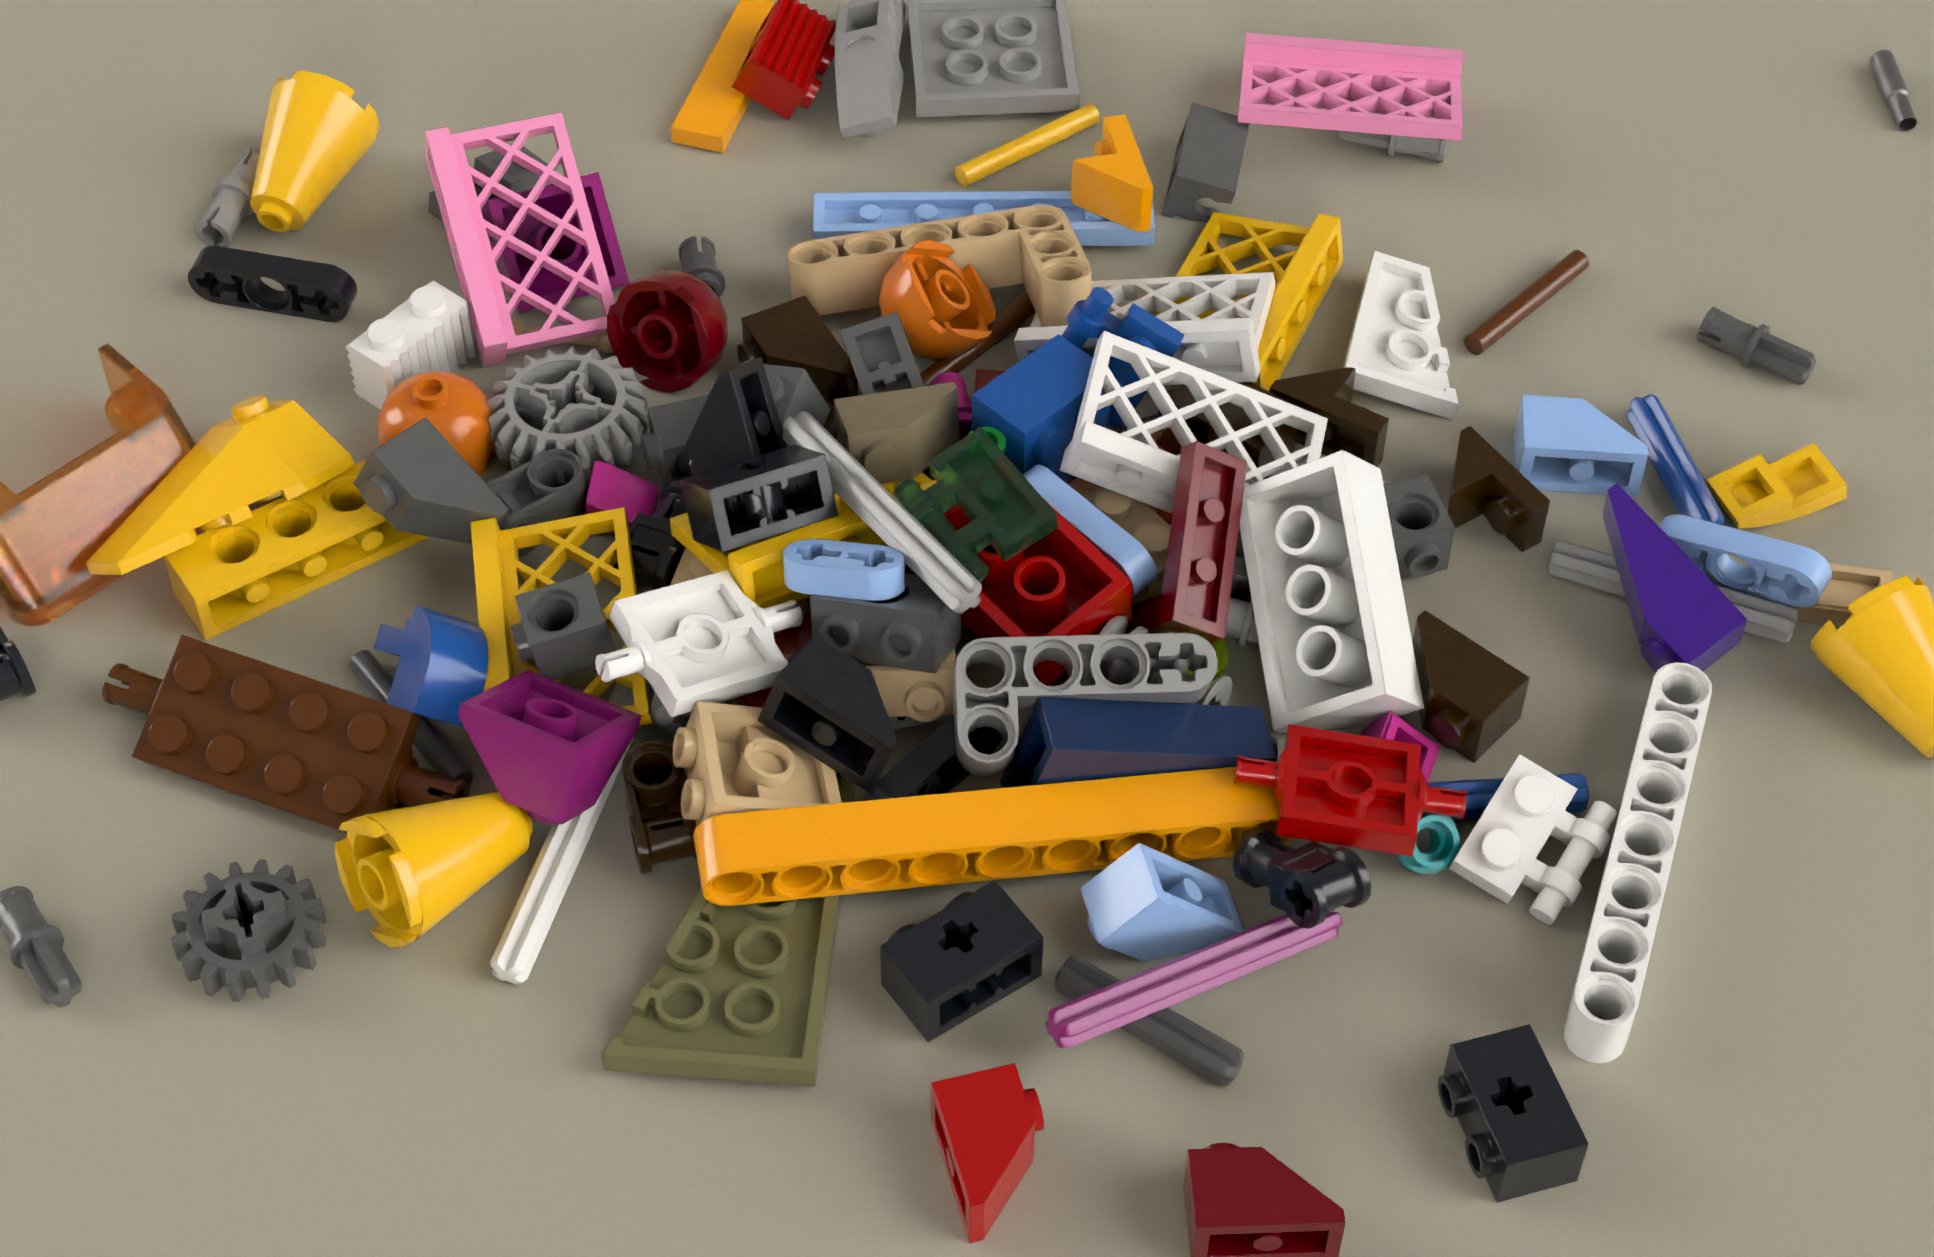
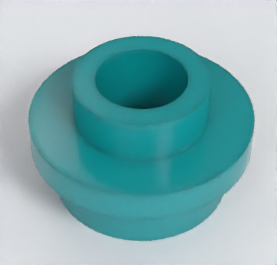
(1442, 847)

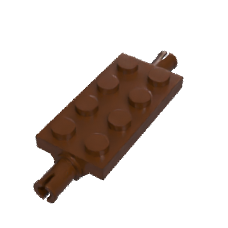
(277, 736)

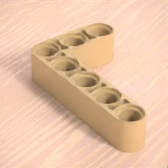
(1004, 247)

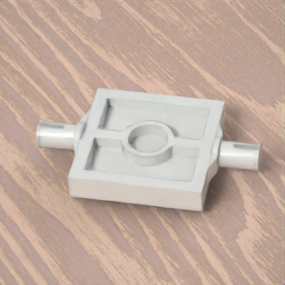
(698, 641)

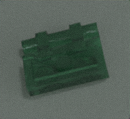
(989, 492)

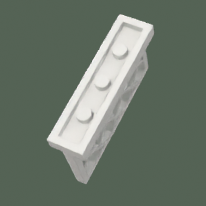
(1220, 343)
(1134, 463)

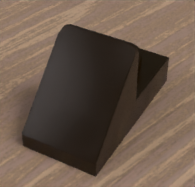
(1348, 425)
(1493, 487)

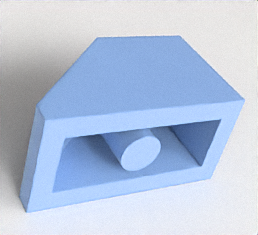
(1575, 447)
(1158, 906)

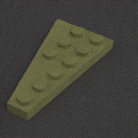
(737, 993)

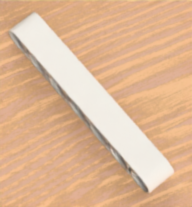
(1638, 865)

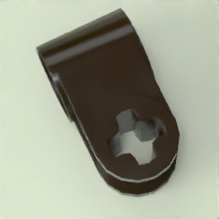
(655, 810)

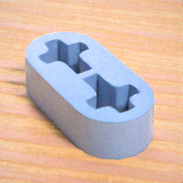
(844, 569)

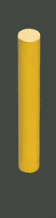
(1027, 145)

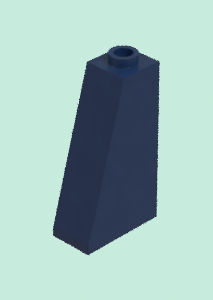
(1133, 738)

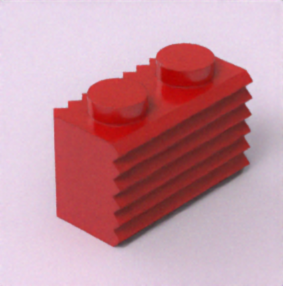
(785, 58)

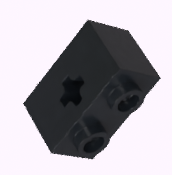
(759, 497)
(961, 960)
(1512, 1113)

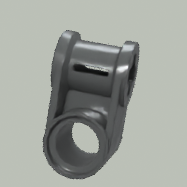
(536, 495)

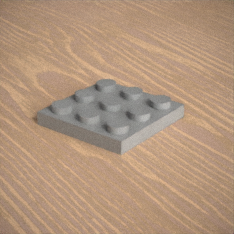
(991, 57)

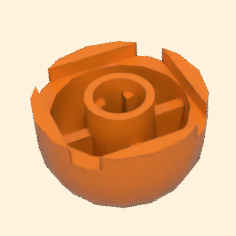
(937, 302)
(450, 404)

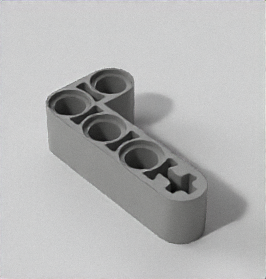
(1081, 658)

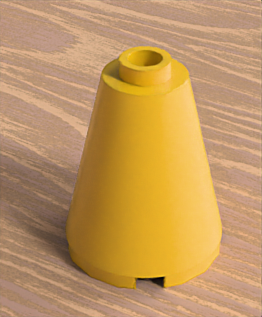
(307, 147)
(1888, 656)
(427, 860)

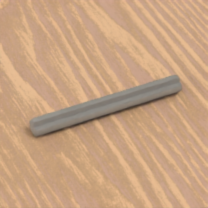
(887, 516)

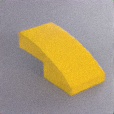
(1777, 492)

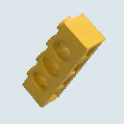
(281, 554)

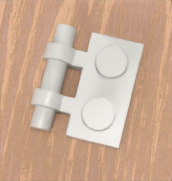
(1514, 830)

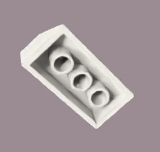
(1328, 596)

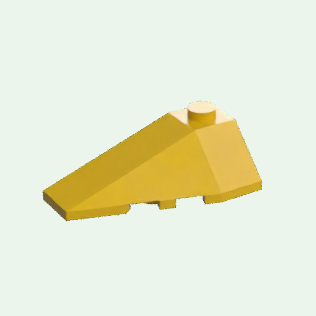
(241, 461)

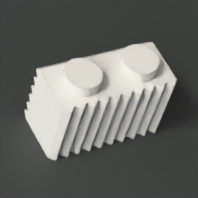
(416, 337)

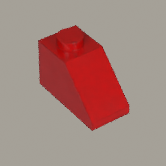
(985, 1139)

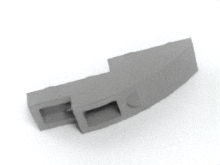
(868, 66)

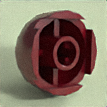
(668, 329)

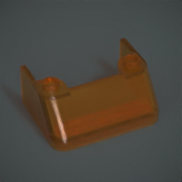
(73, 511)

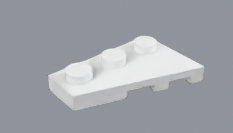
(1398, 339)

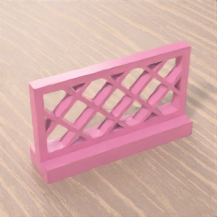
(1367, 73)
(472, 250)

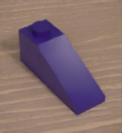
(1670, 599)

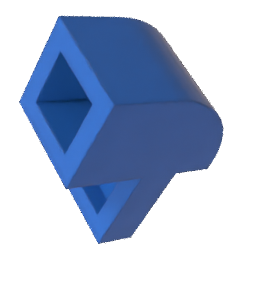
(438, 664)

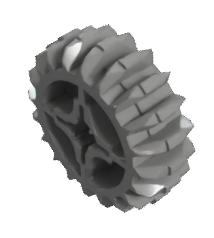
(570, 406)

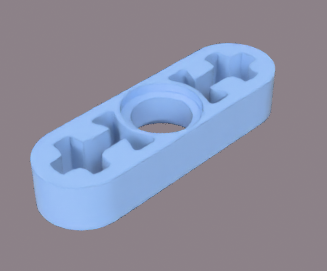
(1096, 527)
(1777, 571)

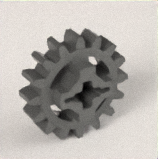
(284, 929)

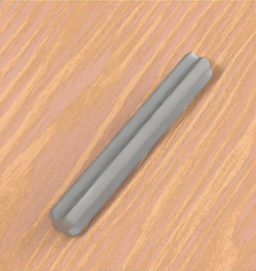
(1600, 572)

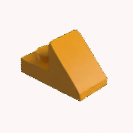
(1115, 178)

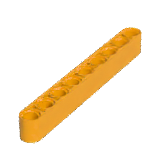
(974, 835)

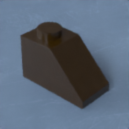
(799, 338)
(1464, 689)

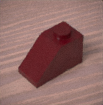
(1255, 1207)

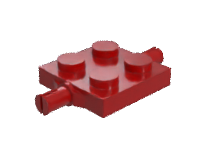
(1350, 789)

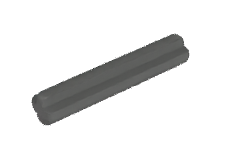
(1163, 1029)

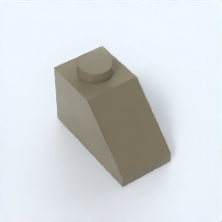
(898, 429)

